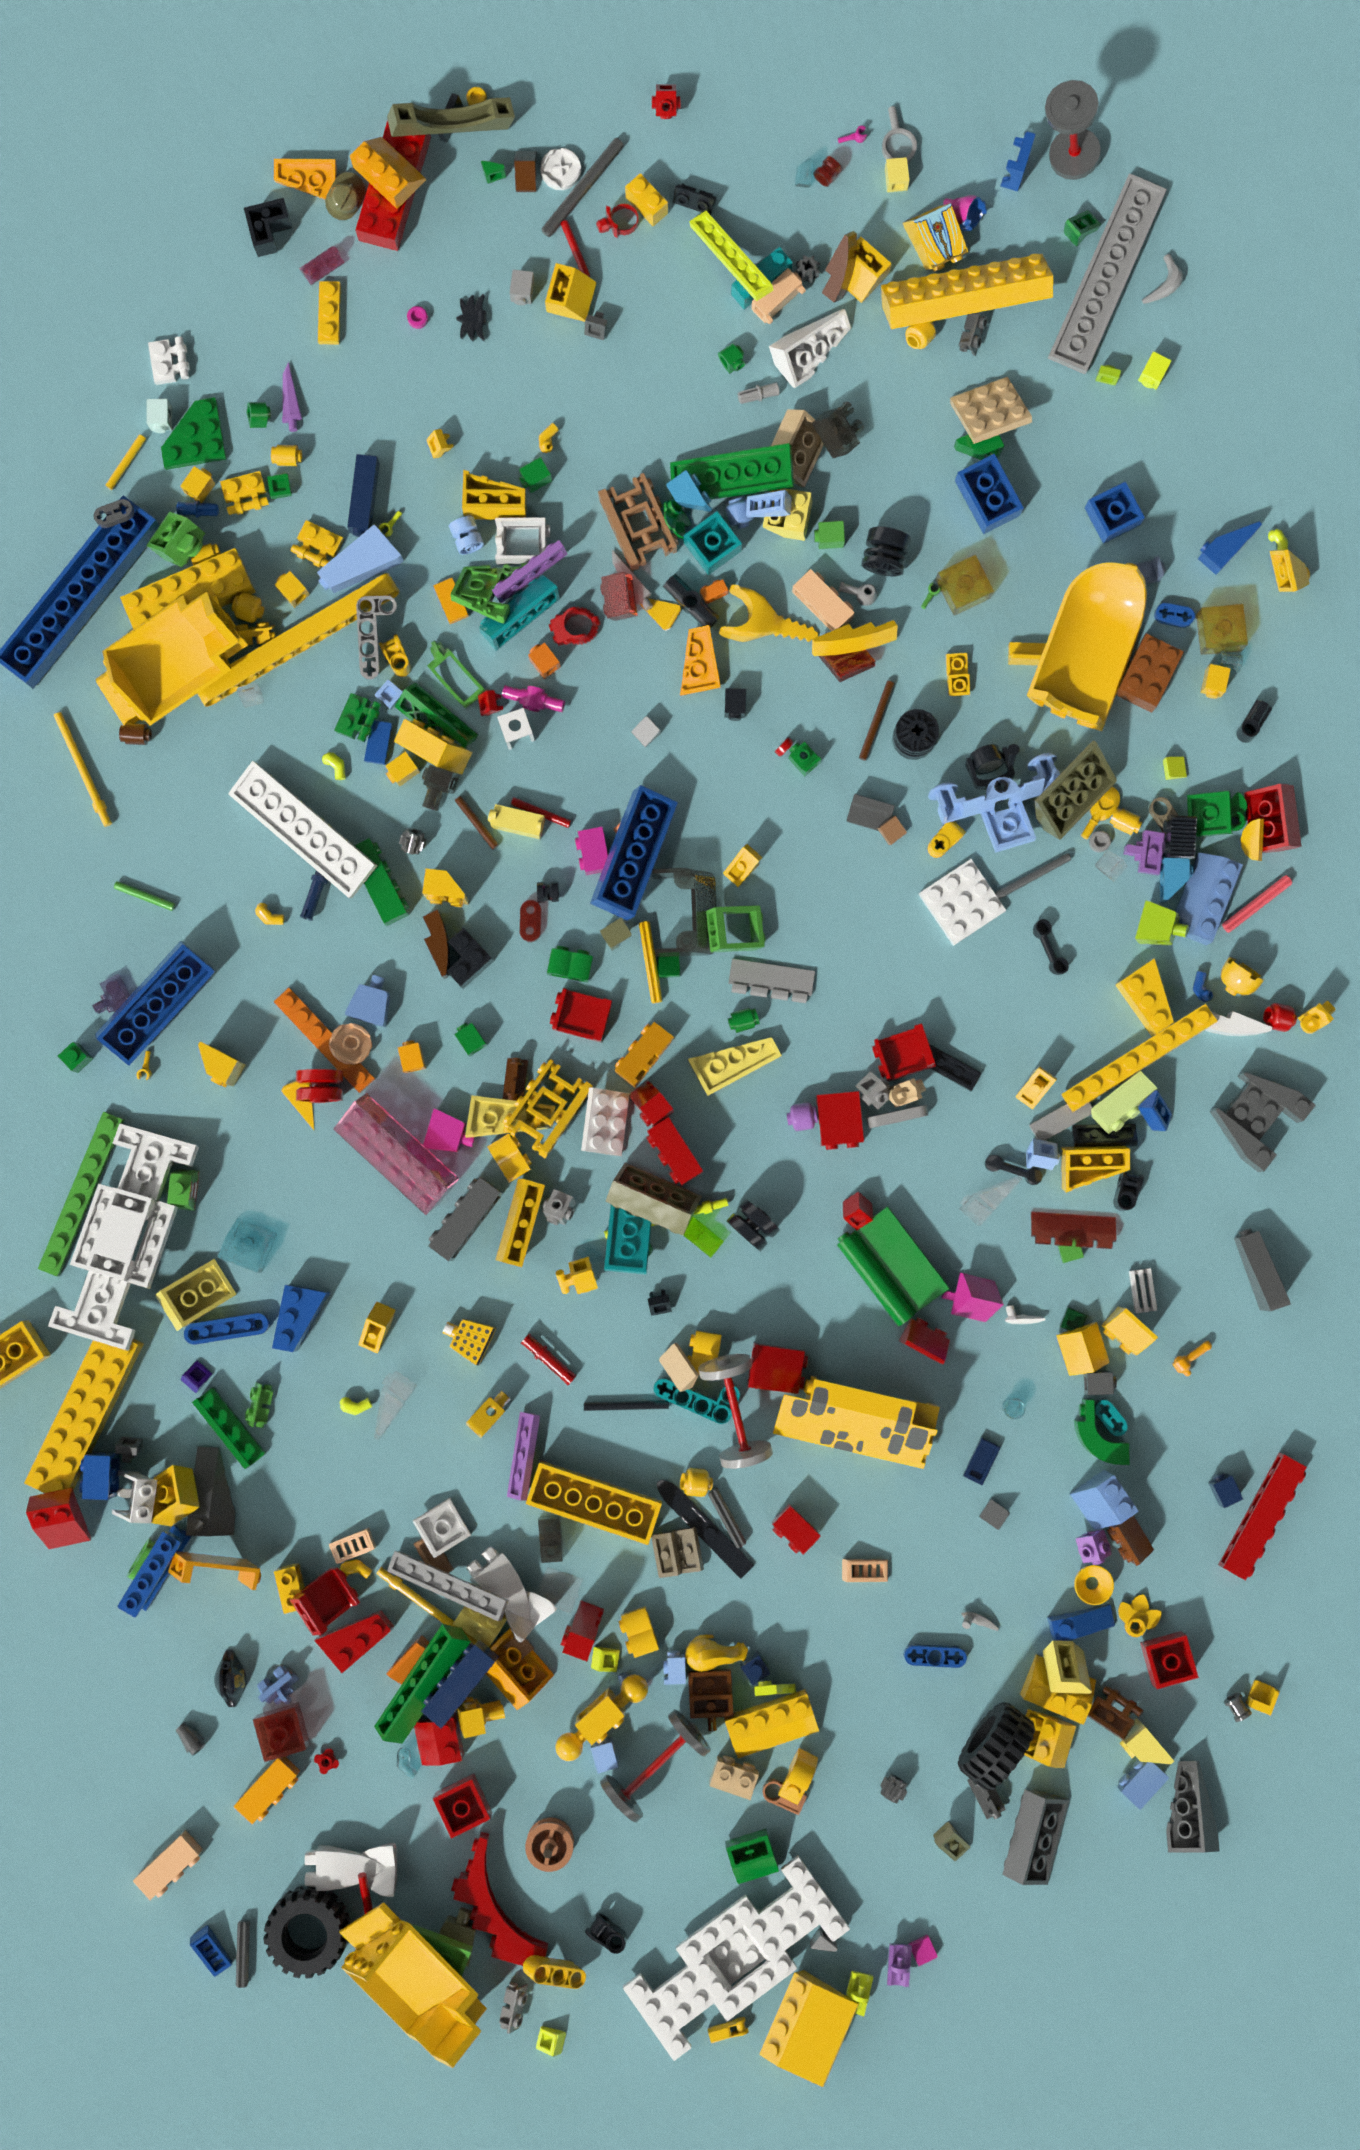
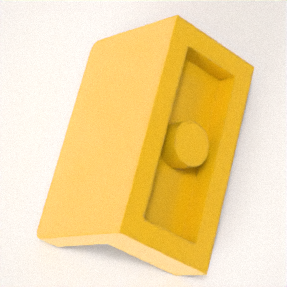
(1025, 653)

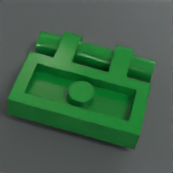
(353, 716)

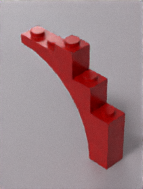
(474, 1888)

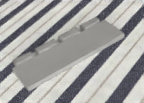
(767, 977)

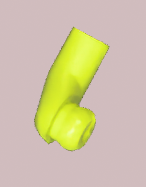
(1279, 537)
(337, 763)

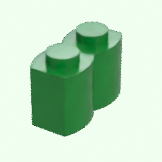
(570, 964)

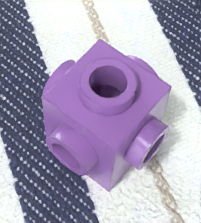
(1093, 1547)

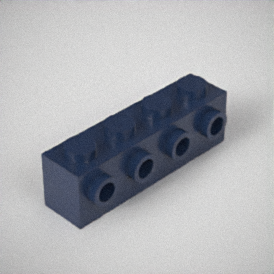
(460, 1683)

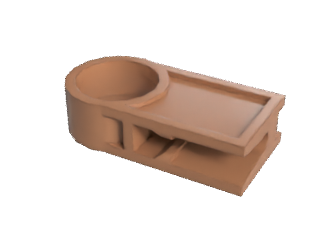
(782, 1802)

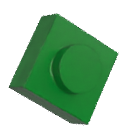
(279, 486)

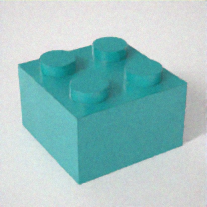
(712, 543)

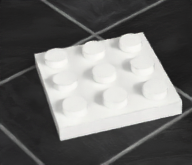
(962, 902)

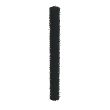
(625, 1405)

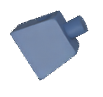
(370, 1003)

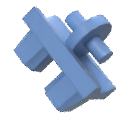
(281, 1689)

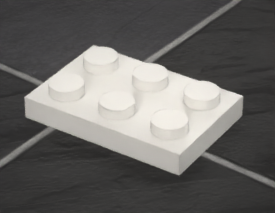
(605, 1122)

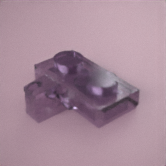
(114, 995)

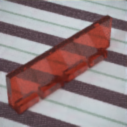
(1066, 1227)

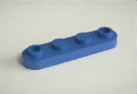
(226, 1328)

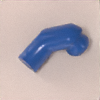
(1200, 989)

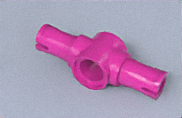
(533, 698)

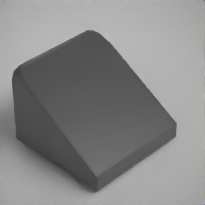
(994, 1514)

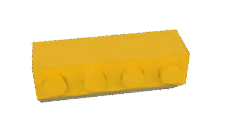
(771, 1723)

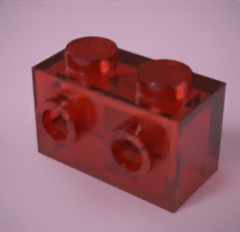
(618, 596)

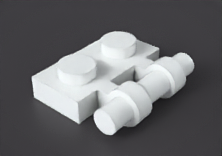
(162, 360)

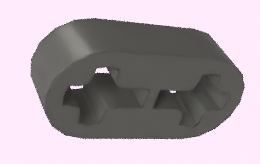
(113, 513)

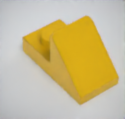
(742, 865)
(1036, 1087)

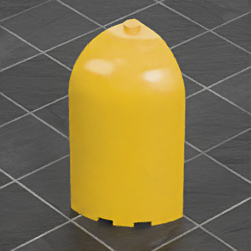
(1091, 643)

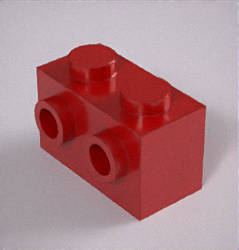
(795, 1529)

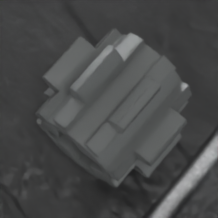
(803, 265)
(412, 841)
(893, 1788)

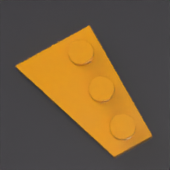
(306, 175)
(700, 664)

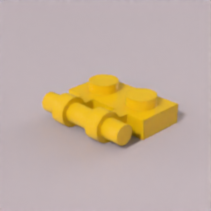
(244, 487)
(320, 539)

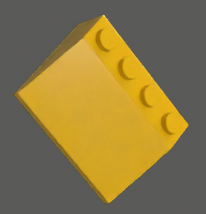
(809, 2028)

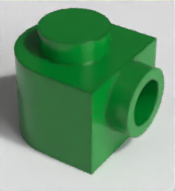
(732, 358)
(258, 414)

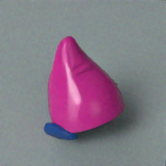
(967, 211)

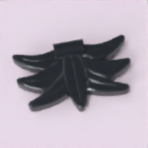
(473, 318)

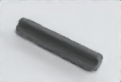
(727, 1518)
(242, 1955)

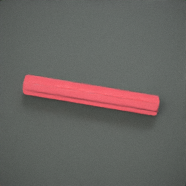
(1257, 904)

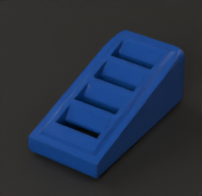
(198, 1946)

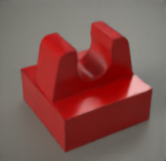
(487, 703)

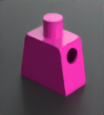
(446, 1133)

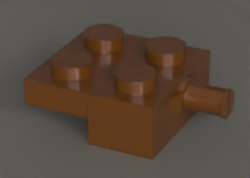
(710, 1695)

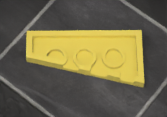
(729, 1065)

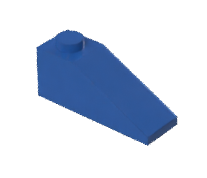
(1223, 548)
(1080, 1623)

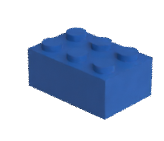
(988, 494)

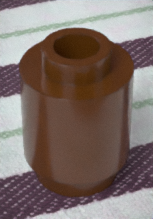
(135, 734)

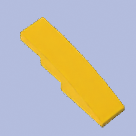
(853, 640)

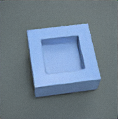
(388, 694)

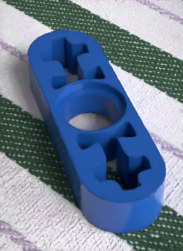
(950, 1651)

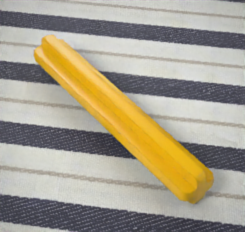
(650, 962)

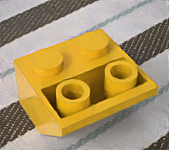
(868, 271)
(570, 293)
(441, 887)
(1050, 1740)

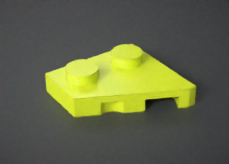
(766, 1688)

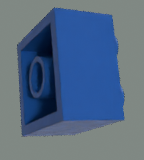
(1114, 512)
(100, 1475)

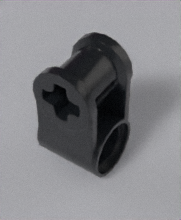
(1128, 1189)
(606, 1932)

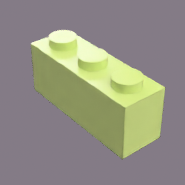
(1122, 1103)

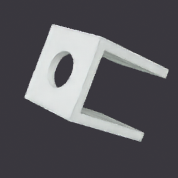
(510, 735)

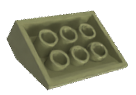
(1074, 791)

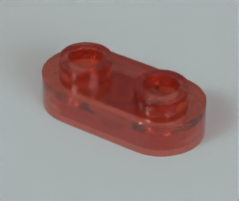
(530, 921)

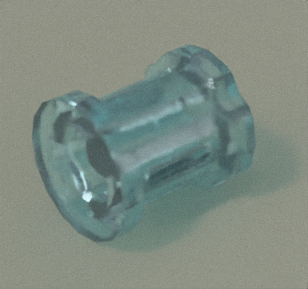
(1230, 661)

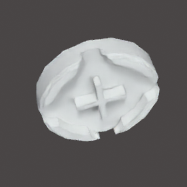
(560, 169)

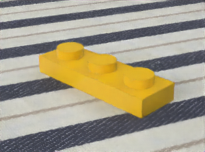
(329, 312)

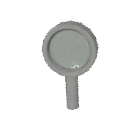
(898, 141)

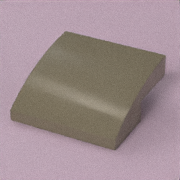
(677, 1552)

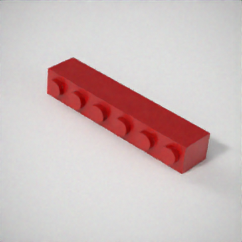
(1262, 1516)

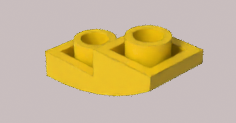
(957, 674)

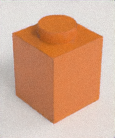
(543, 660)

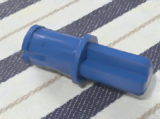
(197, 509)

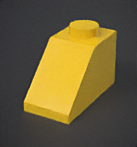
(376, 1327)

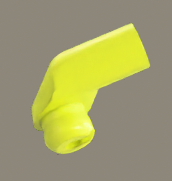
(354, 1408)

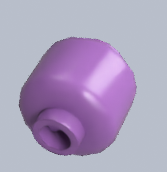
(802, 1116)

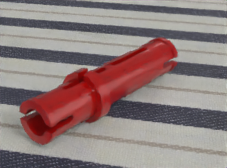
(555, 1365)

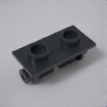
(689, 198)

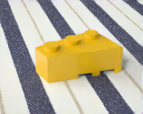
(1147, 997)
(1089, 1164)

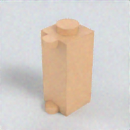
(785, 289)

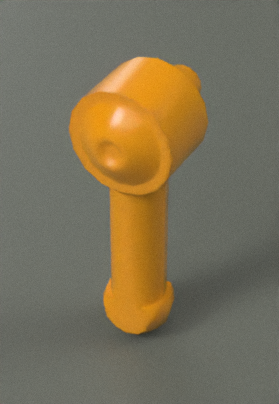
(1183, 1363)

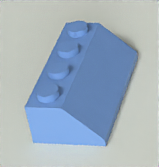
(1207, 895)

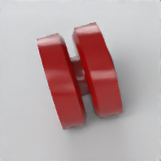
(319, 1085)

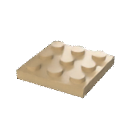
(990, 410)

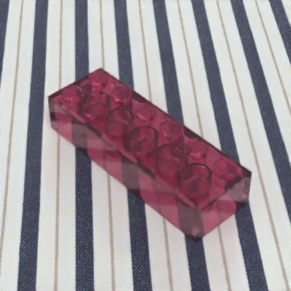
(396, 1153)

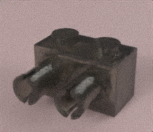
(836, 431)
(438, 782)

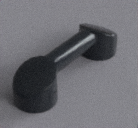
(1057, 965)
(995, 1163)

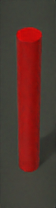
(574, 247)
(534, 809)
(365, 1892)

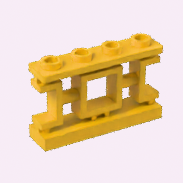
(561, 1116)

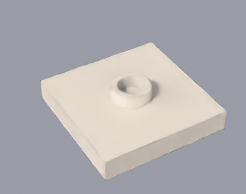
(441, 1527)

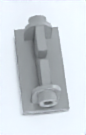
(512, 2017)

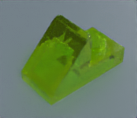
(703, 1237)

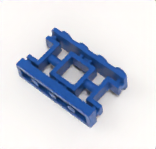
(153, 1571)

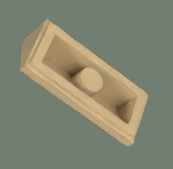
(679, 1368)

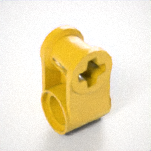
(394, 654)
(947, 837)

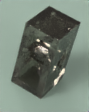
(551, 1539)

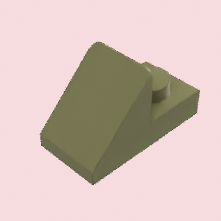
(951, 1841)

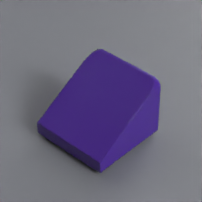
(196, 1376)

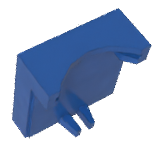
(1017, 168)

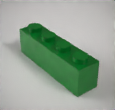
(381, 887)

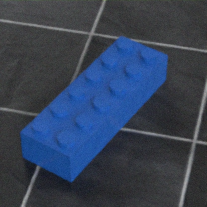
(633, 852)
(154, 1003)

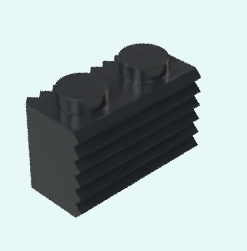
(1179, 837)

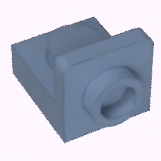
(1152, 570)

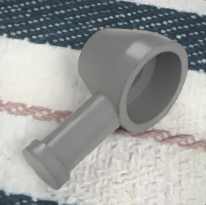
(862, 598)

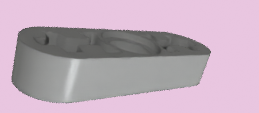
(898, 1116)

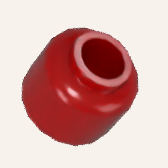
(1280, 1017)

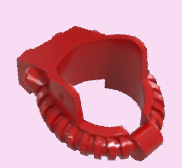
(558, 626)

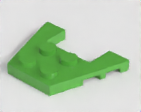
(475, 590)

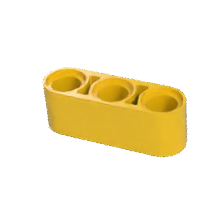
(554, 1972)

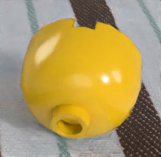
(1240, 978)

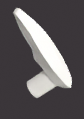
(1021, 1319)

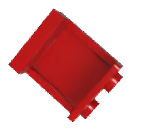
(581, 1015)
(904, 1053)
(840, 1120)
(325, 1600)

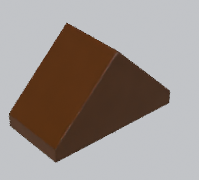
(525, 171)

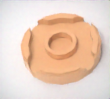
(350, 1043)

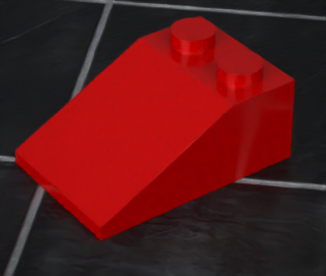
(926, 1341)
(57, 1518)

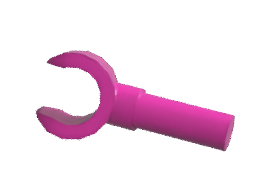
(855, 136)

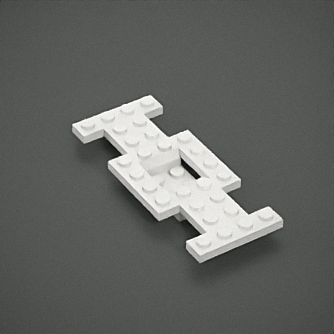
(113, 1234)
(731, 1948)

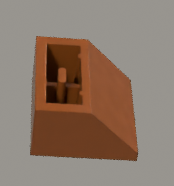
(1132, 1541)

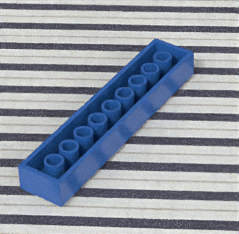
(75, 596)

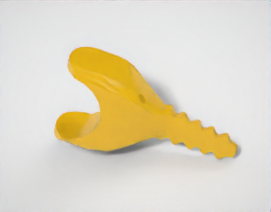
(763, 620)

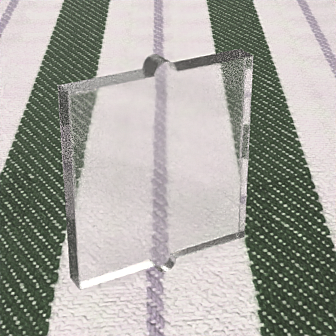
(560, 1589)

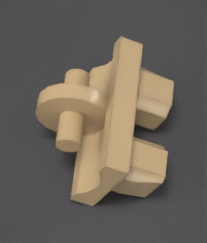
(906, 1092)

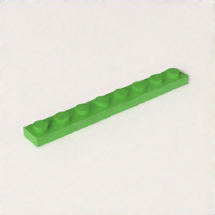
(80, 1195)

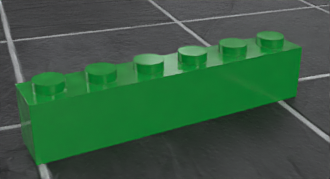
(430, 1668)

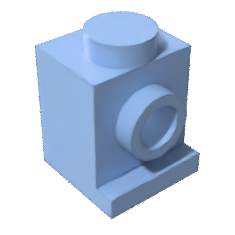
(1042, 1154)
(674, 1668)

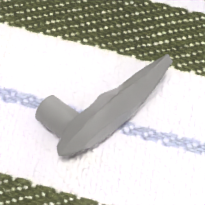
(971, 1617)

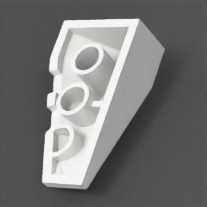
(804, 349)

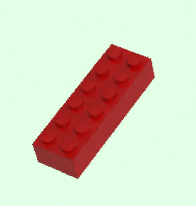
(379, 220)

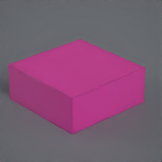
(923, 1950)

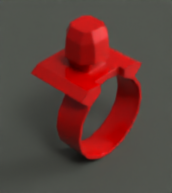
(603, 225)

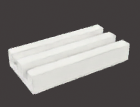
(1137, 1309)

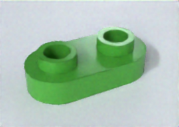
(140, 1558)

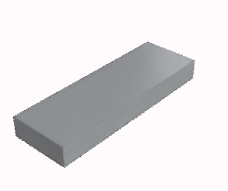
(1058, 1121)

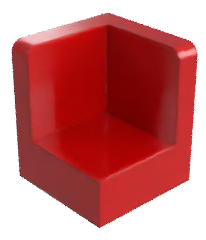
(857, 1211)

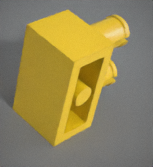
(474, 1715)

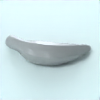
(1171, 284)

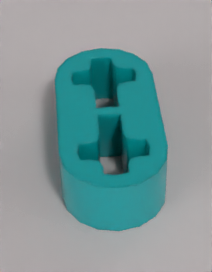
(1114, 1414)

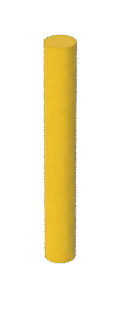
(125, 462)

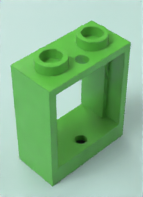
(717, 931)

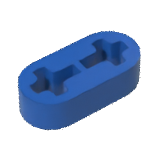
(1174, 620)

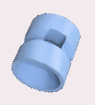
(465, 532)

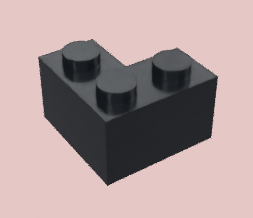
(265, 220)
(472, 961)

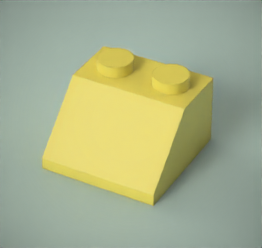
(1144, 1745)

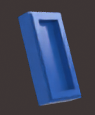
(378, 743)

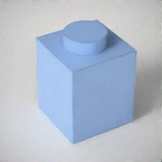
(604, 1755)

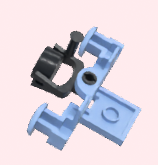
(1005, 827)

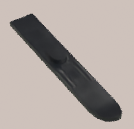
(705, 1528)

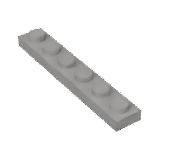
(448, 1585)

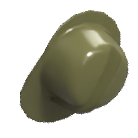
(345, 196)

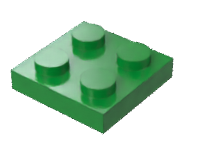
(1212, 813)

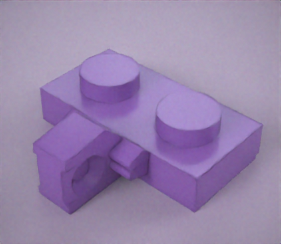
(1147, 852)

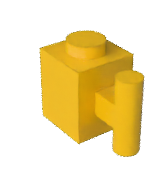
(580, 1275)

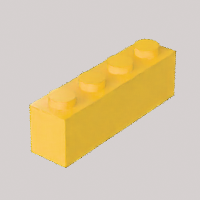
(520, 1222)

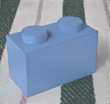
(1142, 1782)

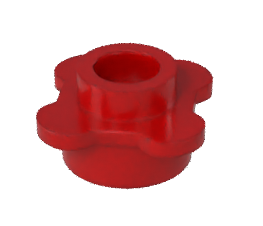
(332, 1761)

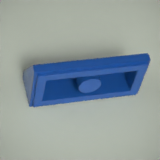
(1155, 1112)

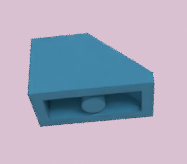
(1173, 876)

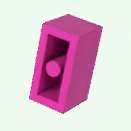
(593, 850)

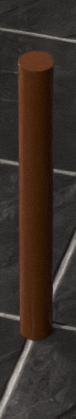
(876, 720)

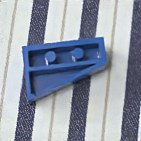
(296, 1316)

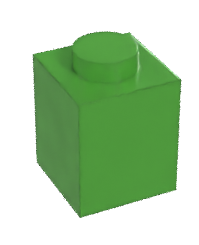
(830, 535)

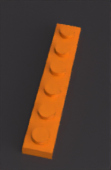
(320, 1035)

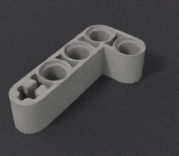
(370, 637)

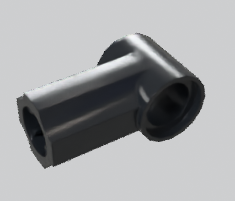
(1254, 721)

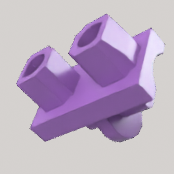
(899, 1964)

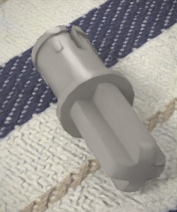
(758, 393)

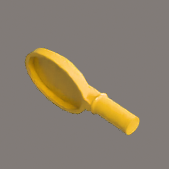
(1102, 810)

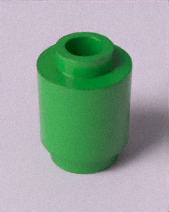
(743, 1020)

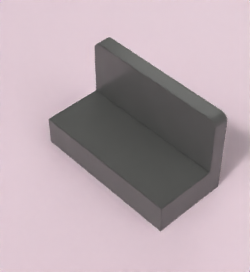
(869, 812)

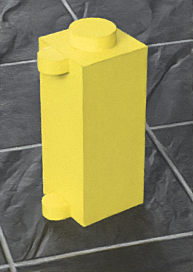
(516, 821)

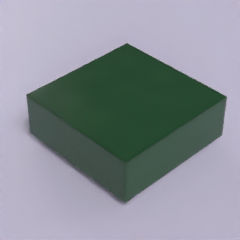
(1072, 1319)

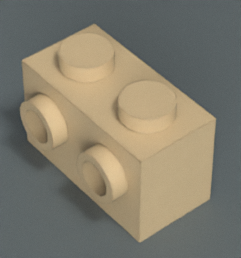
(734, 1777)

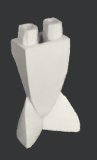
(499, 1577)
(340, 1868)

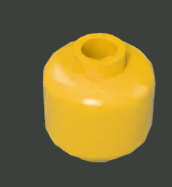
(920, 335)
(247, 607)
(696, 1482)

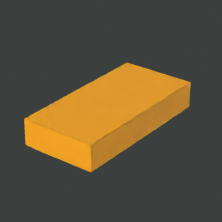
(453, 610)

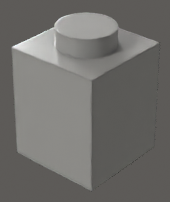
(521, 287)

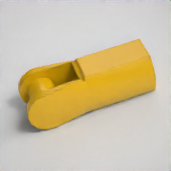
(723, 2031)

